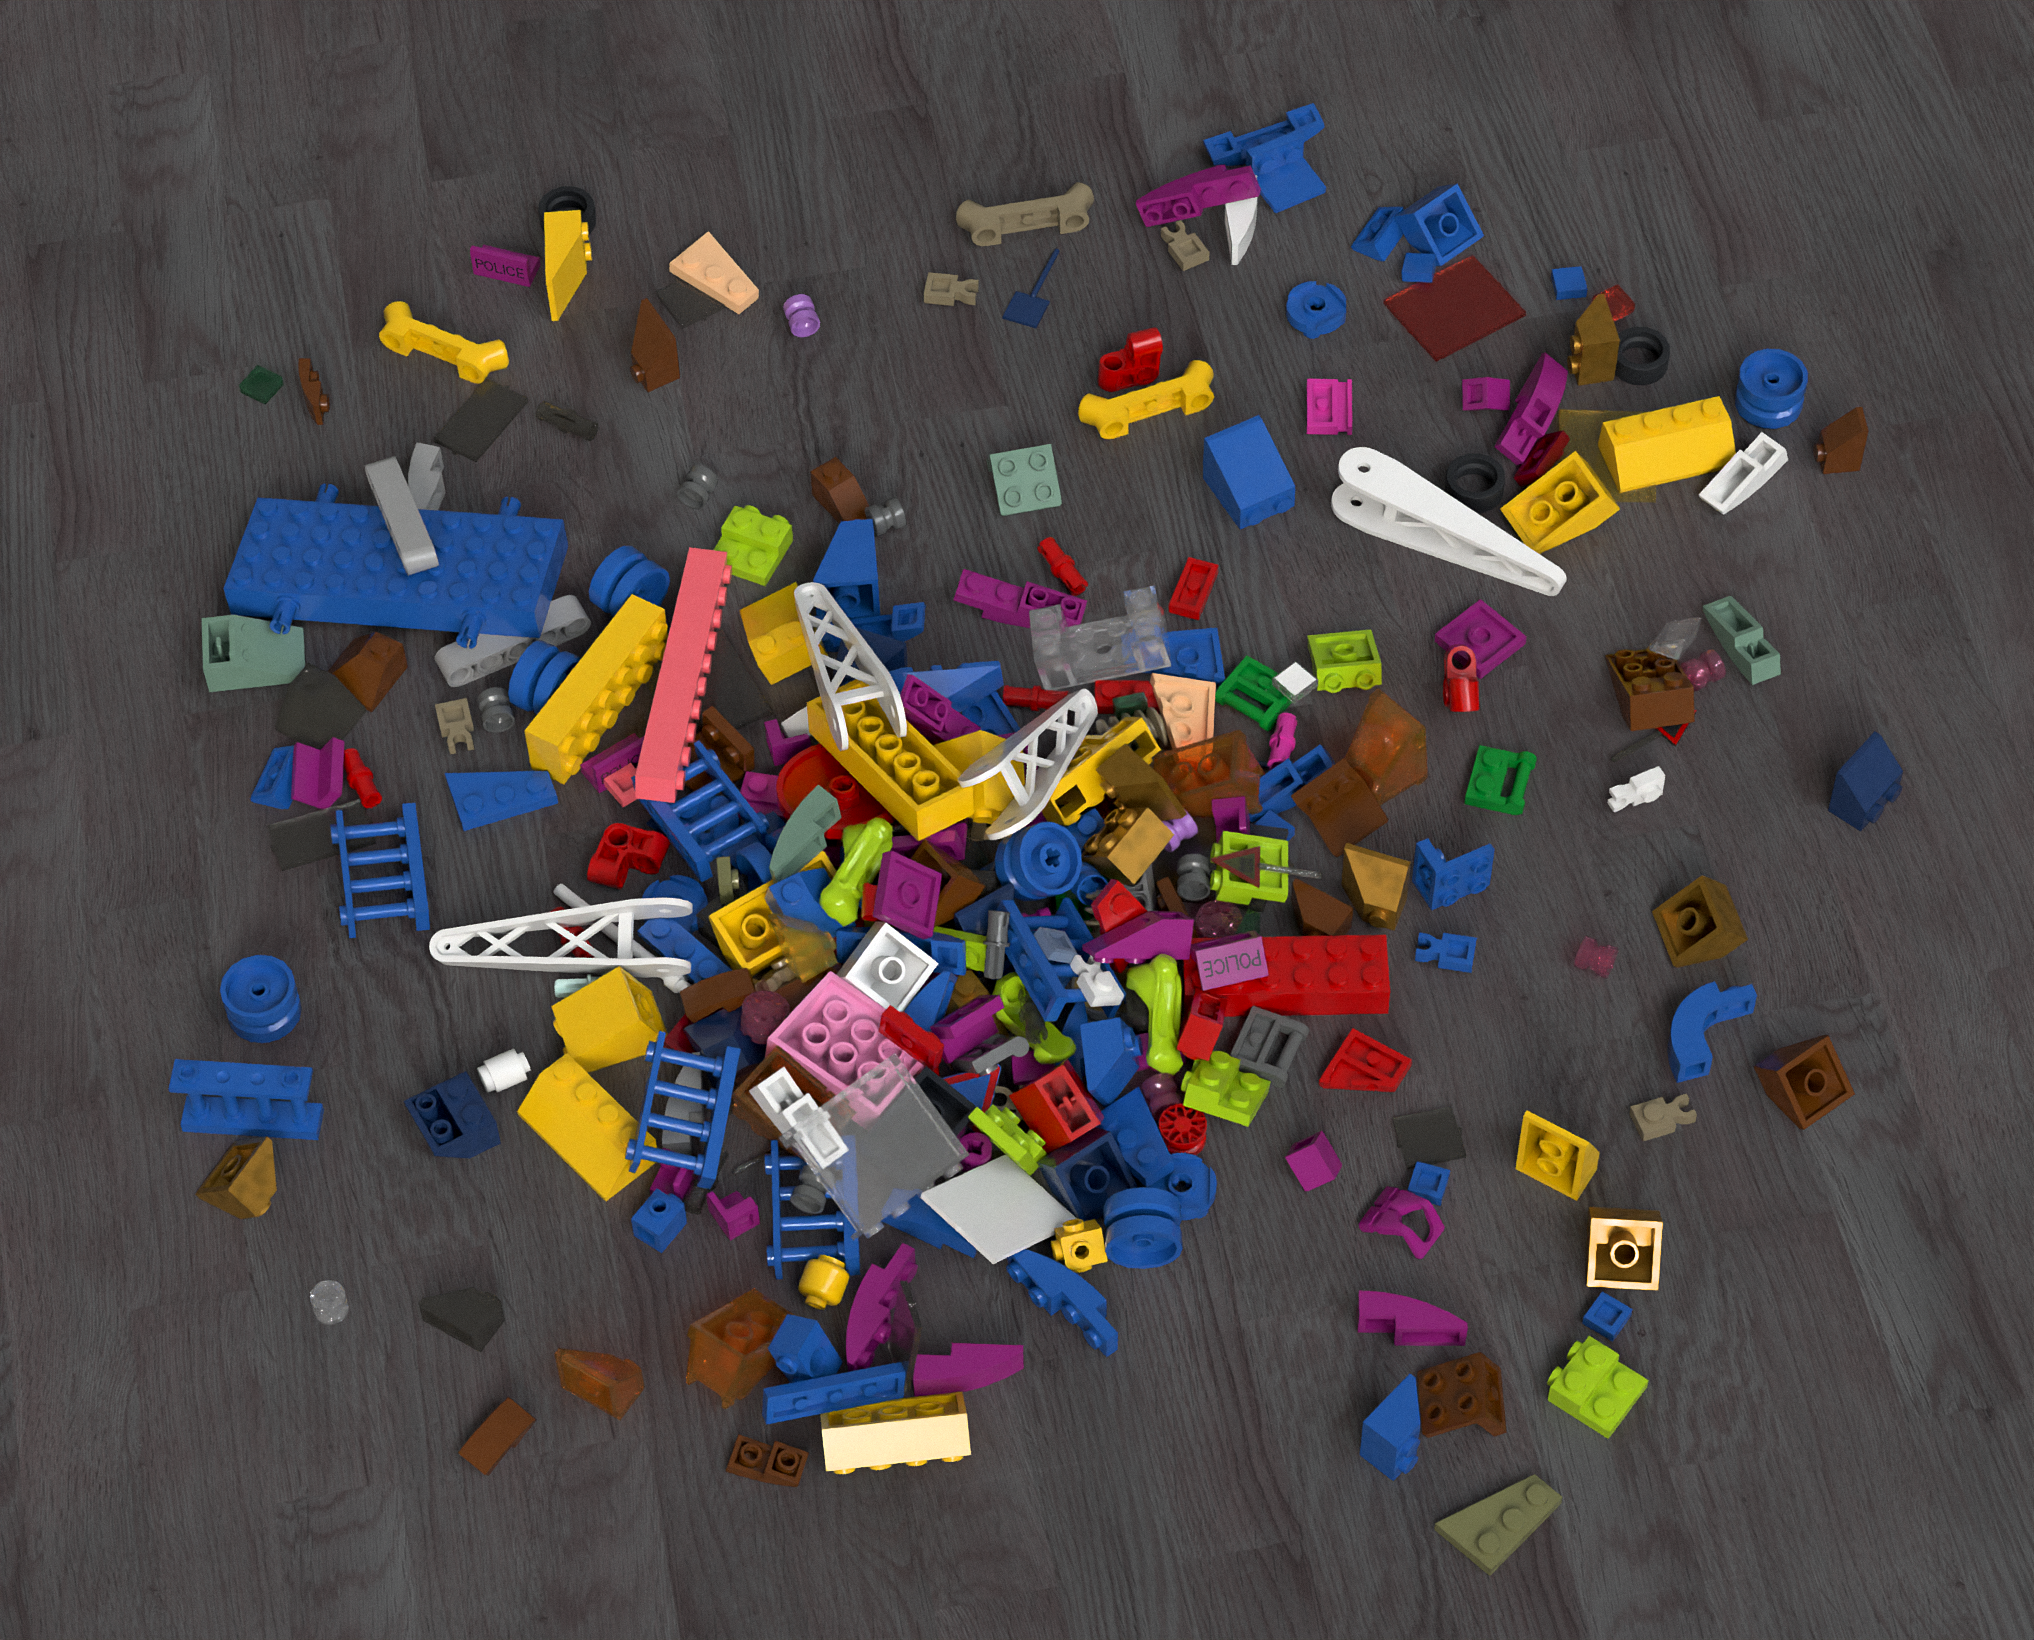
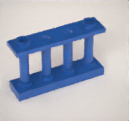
(684, 835)
(410, 880)
(1033, 967)
(715, 1099)
(246, 1116)
(845, 1251)

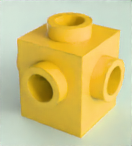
(1079, 1245)

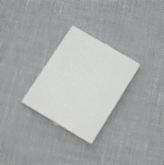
(998, 1208)

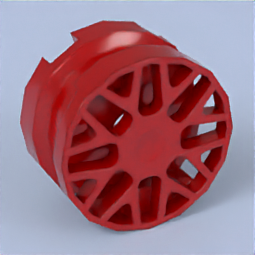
(1183, 1130)

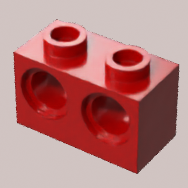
(1201, 1025)

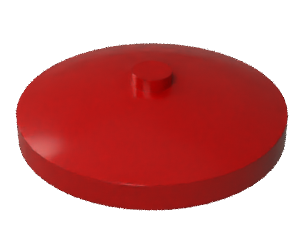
(818, 767)

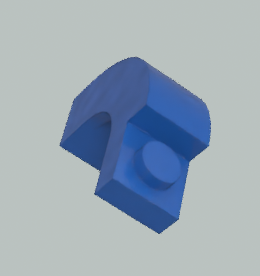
(1704, 1007)

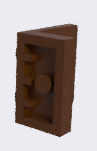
(729, 745)
(1341, 806)
(1462, 1395)

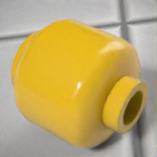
(823, 1282)

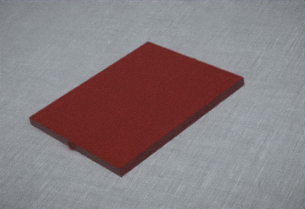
(1455, 308)

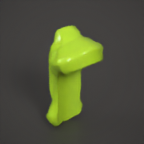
(862, 862)
(1161, 991)
(1056, 1046)

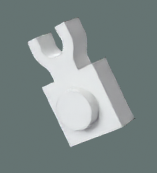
(1641, 788)
(1096, 986)

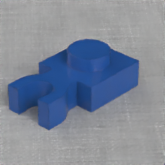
(1453, 951)

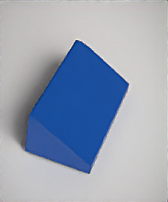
(1379, 234)
(276, 780)

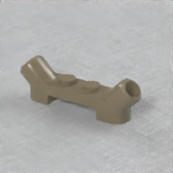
(1064, 211)

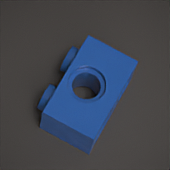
(803, 1350)

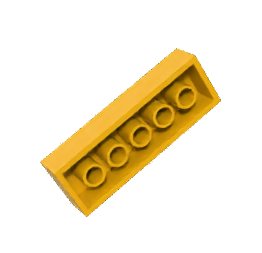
(597, 689)
(900, 773)

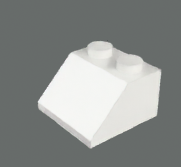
(887, 967)

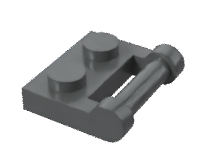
(1258, 1040)
(985, 1056)

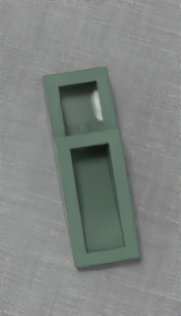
(1743, 640)
(804, 834)

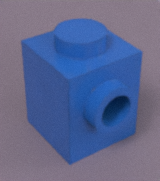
(659, 1220)

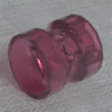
(1704, 669)
(1599, 958)
(1161, 1093)

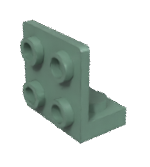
(1025, 480)

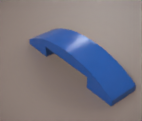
(1232, 151)
(901, 625)
(942, 948)

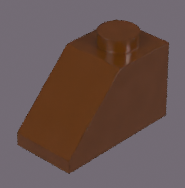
(1842, 443)
(838, 491)
(1319, 912)

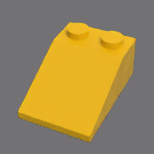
(565, 257)
(1560, 505)
(777, 635)
(1555, 1156)

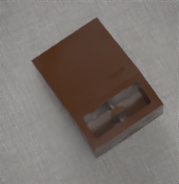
(1650, 689)

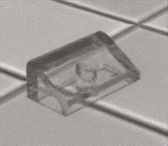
(1675, 637)

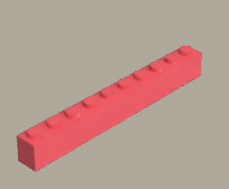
(682, 676)

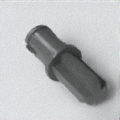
(996, 942)

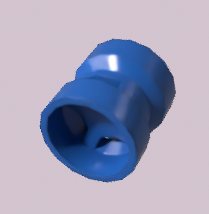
(1088, 882)

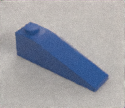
(960, 685)

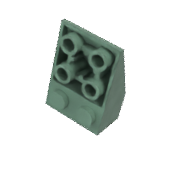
(248, 654)

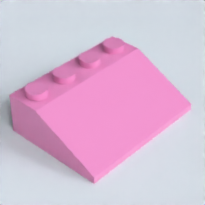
(837, 1035)

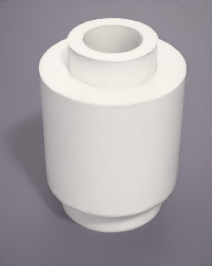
(503, 1071)

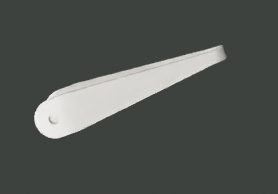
(1423, 517)
(871, 668)
(1040, 783)
(596, 915)

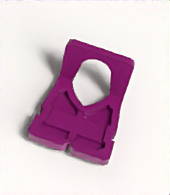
(1387, 1218)

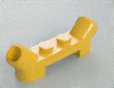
(472, 359)
(1113, 415)

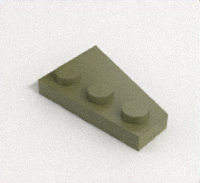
(1500, 1523)

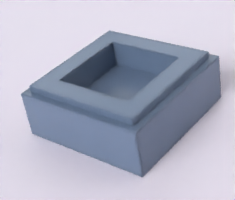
(1055, 945)

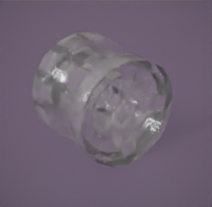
(332, 1310)

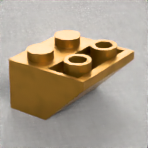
(1127, 844)

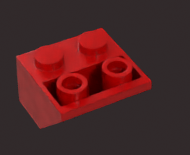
(1057, 1106)

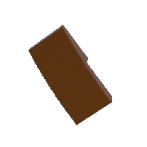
(315, 399)
(718, 991)
(497, 1435)
(767, 1463)

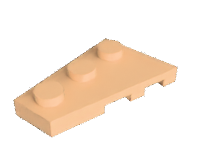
(715, 273)
(1185, 708)

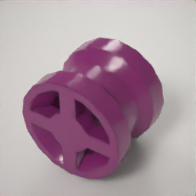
(977, 1142)

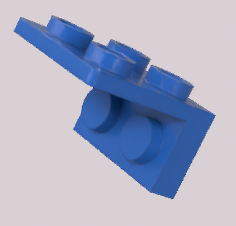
(1283, 172)
(1445, 882)

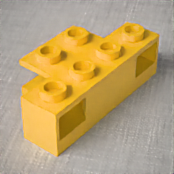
(1080, 782)

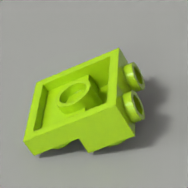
(754, 543)
(1345, 660)
(1235, 889)
(1223, 1090)
(1003, 1131)
(1595, 1386)

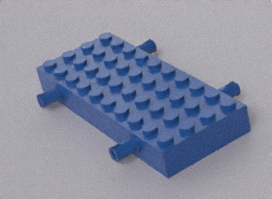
(343, 568)

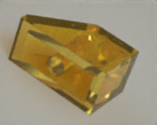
(803, 946)

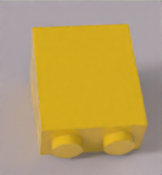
(992, 794)
(608, 1021)

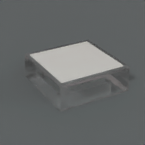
(1295, 682)

